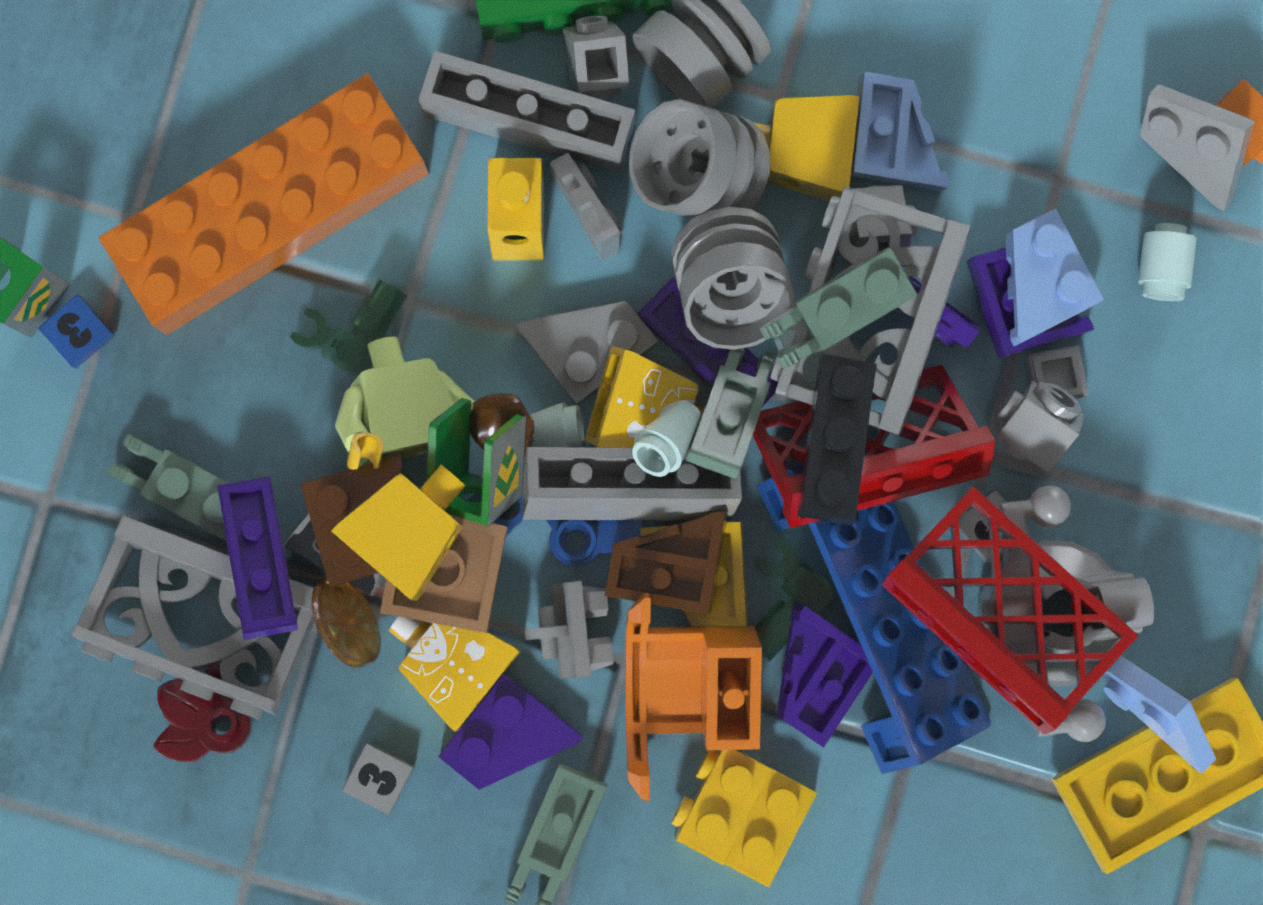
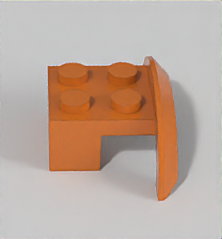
(688, 684)

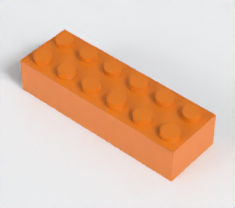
(264, 205)

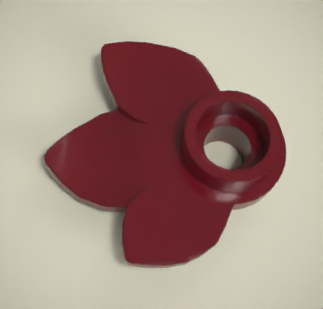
(194, 722)

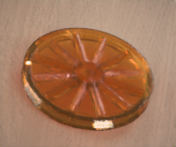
(346, 623)

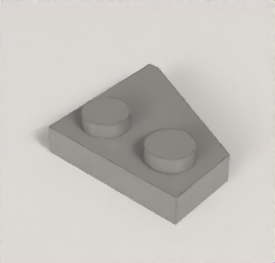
(1198, 141)
(596, 221)
(579, 342)

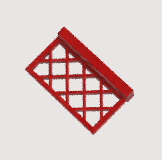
(888, 472)
(977, 644)

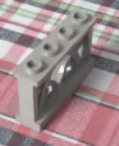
(931, 264)
(159, 557)

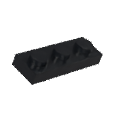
(837, 439)

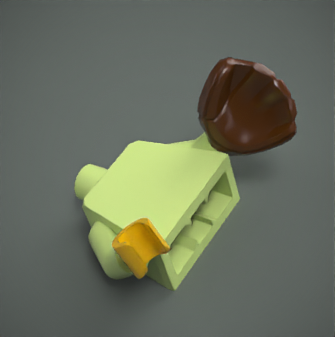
(396, 400)

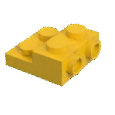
(742, 814)

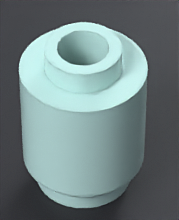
(1167, 262)

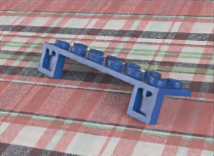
(918, 674)

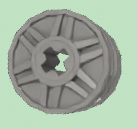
(700, 46)
(698, 159)
(731, 276)

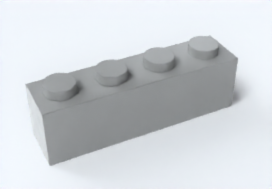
(527, 111)
(611, 486)

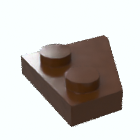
(333, 499)
(672, 565)

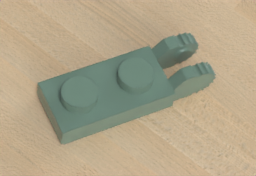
(843, 305)
(731, 415)
(175, 486)
(557, 832)

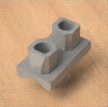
(565, 631)

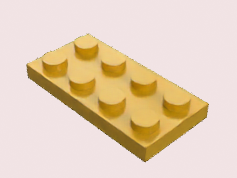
(1146, 793)

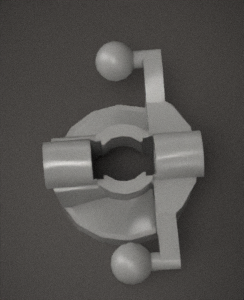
(1119, 591)

